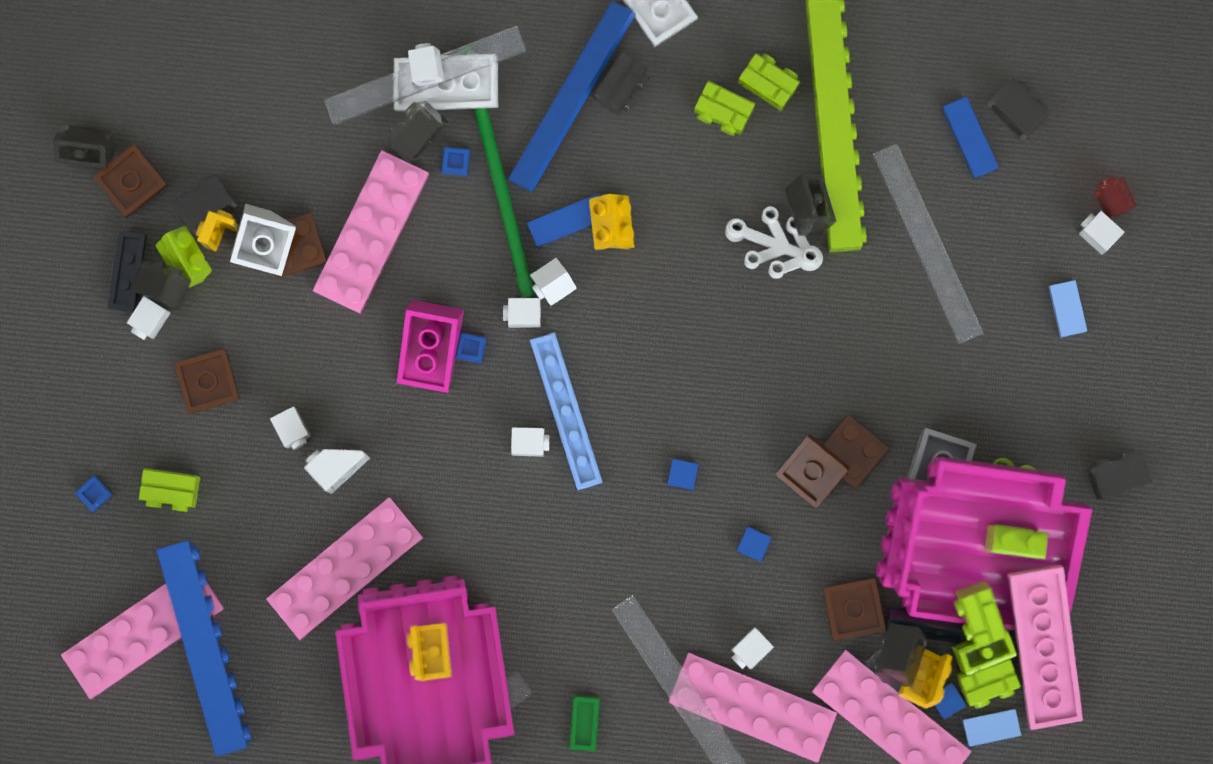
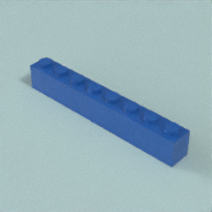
(203, 647)

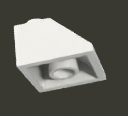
(262, 240)
(334, 467)

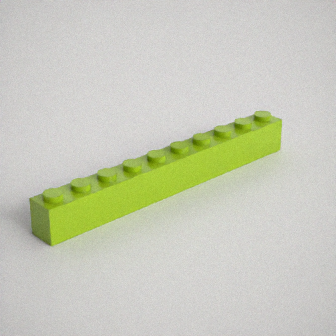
(834, 122)

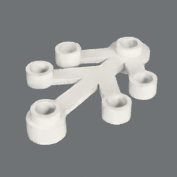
(777, 246)

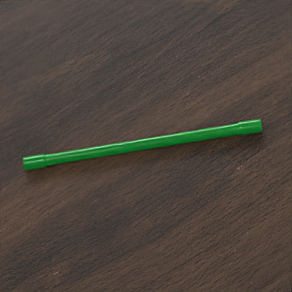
(522, 272)

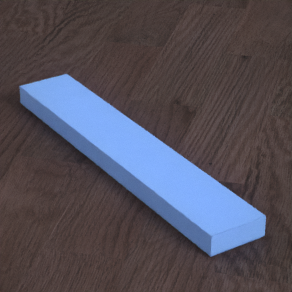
(566, 411)

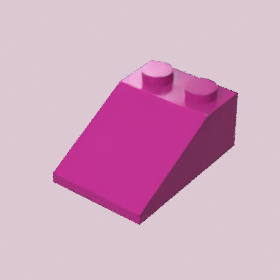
(429, 345)

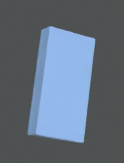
(1067, 308)
(991, 727)

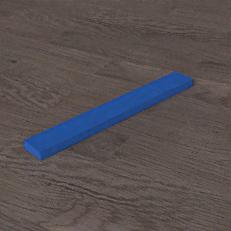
(572, 96)

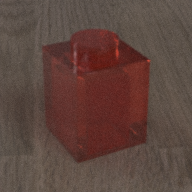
(1115, 197)

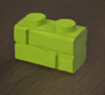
(769, 81)
(723, 108)
(183, 253)
(169, 488)
(1016, 541)
(980, 614)
(972, 657)
(988, 683)

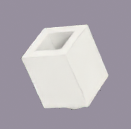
(425, 64)
(1100, 232)
(552, 282)
(523, 313)
(147, 319)
(291, 428)
(529, 442)
(751, 649)

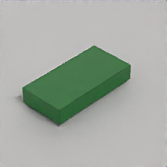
(584, 723)

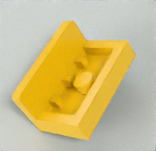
(611, 222)
(212, 229)
(430, 652)
(929, 680)

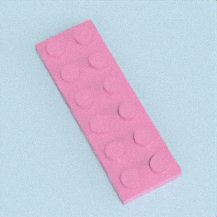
(371, 232)
(344, 568)
(127, 641)
(1045, 647)
(761, 709)
(885, 716)

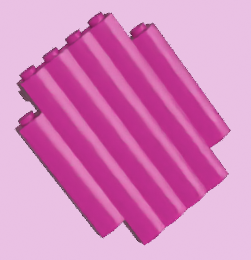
(942, 528)
(427, 719)

